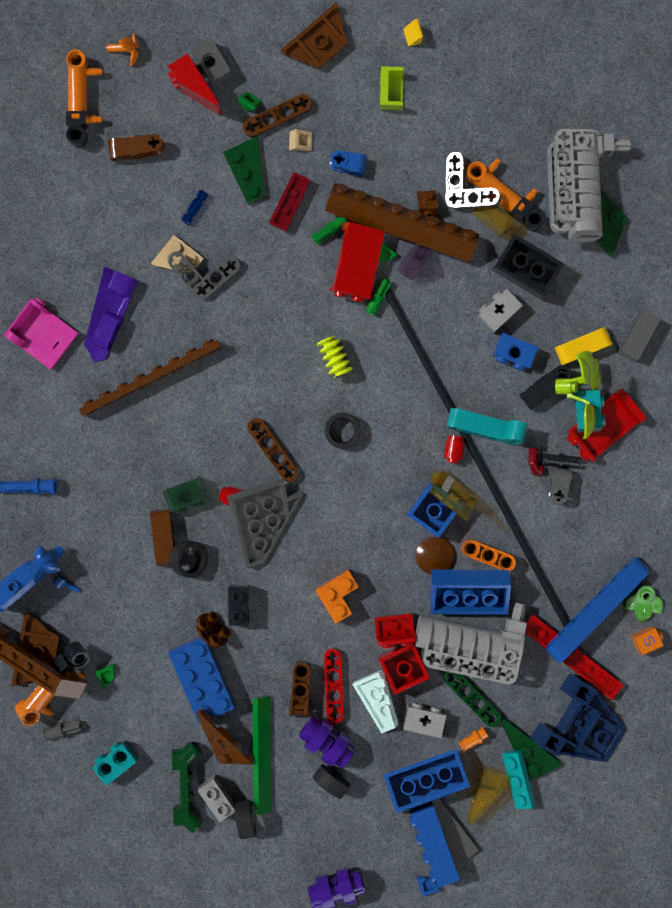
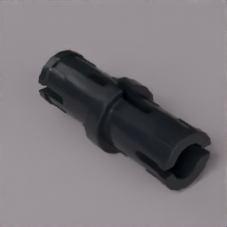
(560, 460)

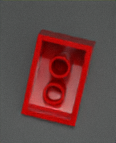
(188, 79)

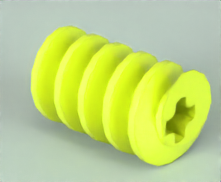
(334, 356)

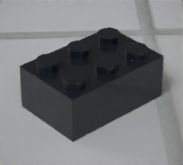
(527, 266)

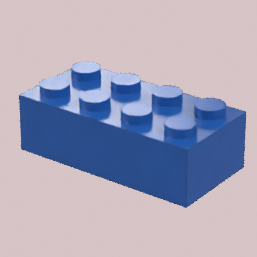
(470, 592)
(202, 678)
(426, 781)

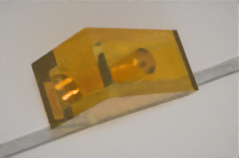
(493, 218)

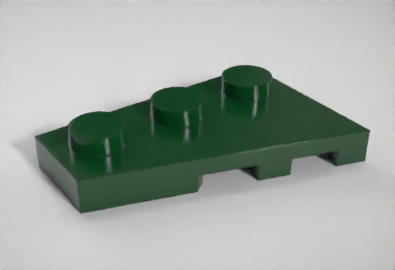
(247, 170)

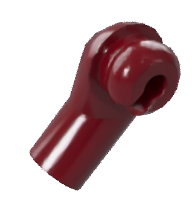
(533, 462)

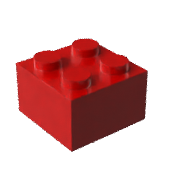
(403, 667)

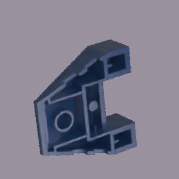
(585, 726)

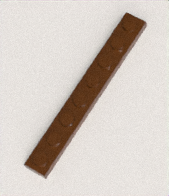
(143, 380)

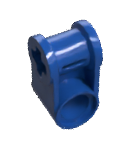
(350, 163)

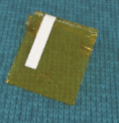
(453, 494)

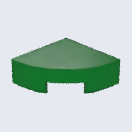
(386, 253)
(106, 675)

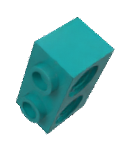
(117, 765)

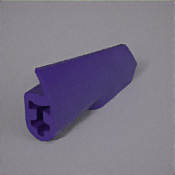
(108, 312)

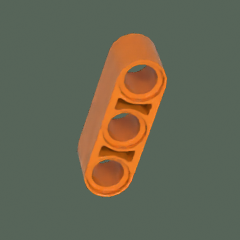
(497, 557)

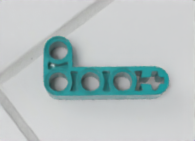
(503, 431)

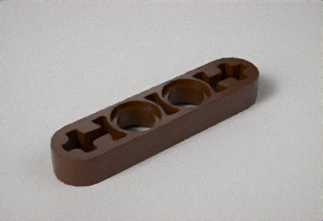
(275, 113)
(269, 452)

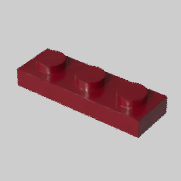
(289, 202)

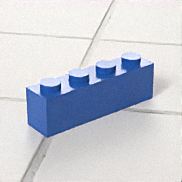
(435, 845)

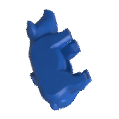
(28, 575)

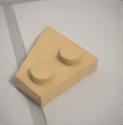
(176, 244)

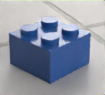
(431, 512)

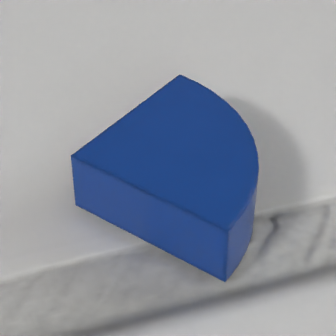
(426, 885)

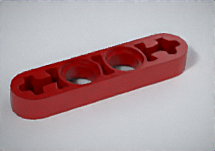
(333, 685)

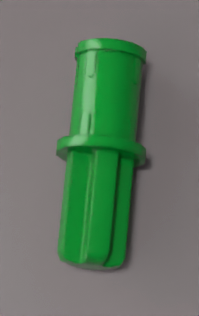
(328, 230)
(378, 296)

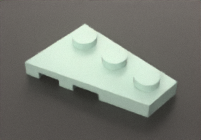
(377, 700)

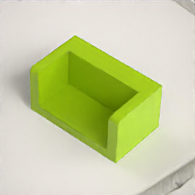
(391, 88)

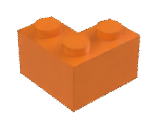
(332, 595)

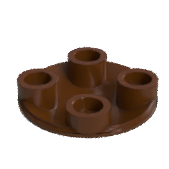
(434, 554)
(211, 630)

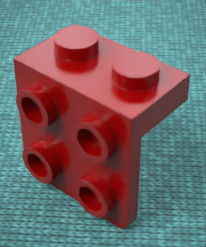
(395, 630)

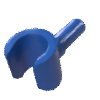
(60, 581)

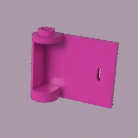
(39, 332)

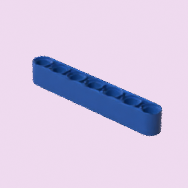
(597, 610)

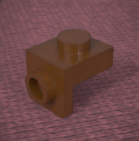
(427, 203)

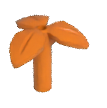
(126, 45)

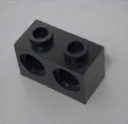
(238, 605)

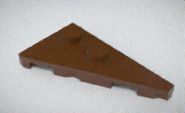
(224, 746)

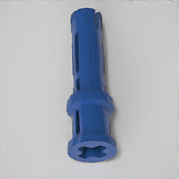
(36, 486)

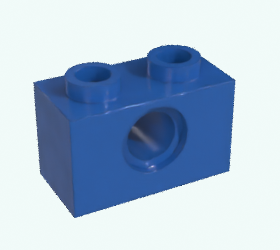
(526, 352)

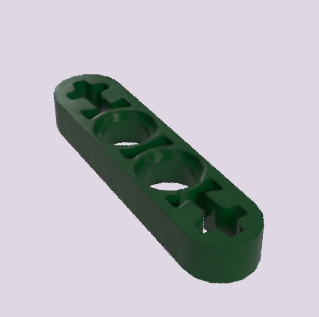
(471, 697)

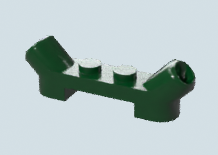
(183, 814)

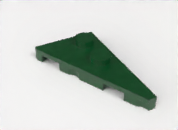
(536, 758)

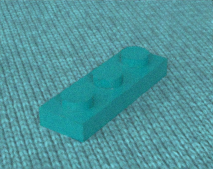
(518, 779)

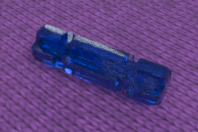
(194, 207)

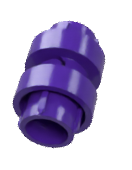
(334, 746)
(330, 891)

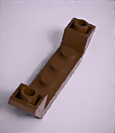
(38, 672)

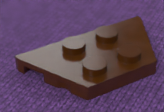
(319, 40)
(39, 642)

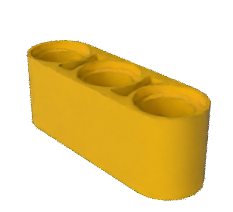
(590, 342)

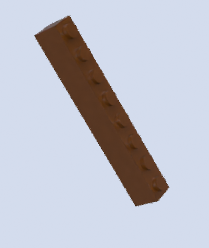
(402, 222)

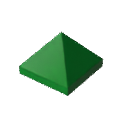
(249, 101)

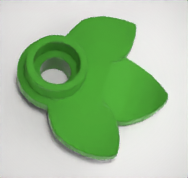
(644, 606)

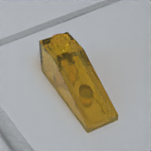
(487, 792)

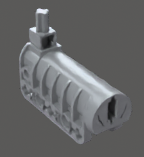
(578, 181)
(473, 645)

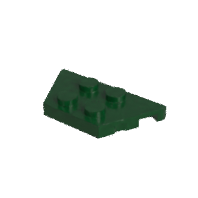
(612, 223)

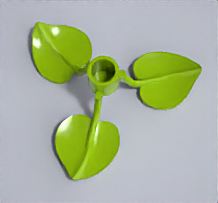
(590, 373)

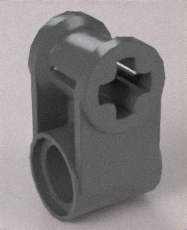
(559, 482)

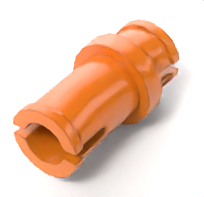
(475, 738)

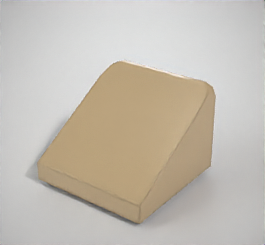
(300, 140)

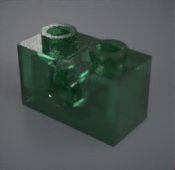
(174, 500)

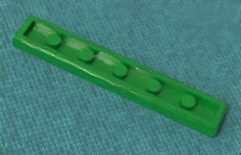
(262, 755)

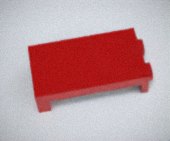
(357, 262)
(620, 417)

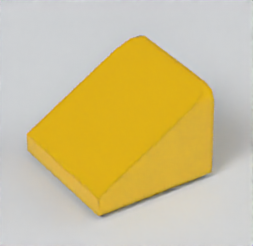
(413, 33)

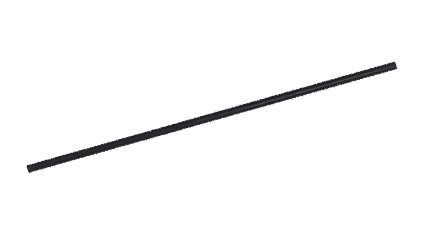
(479, 462)

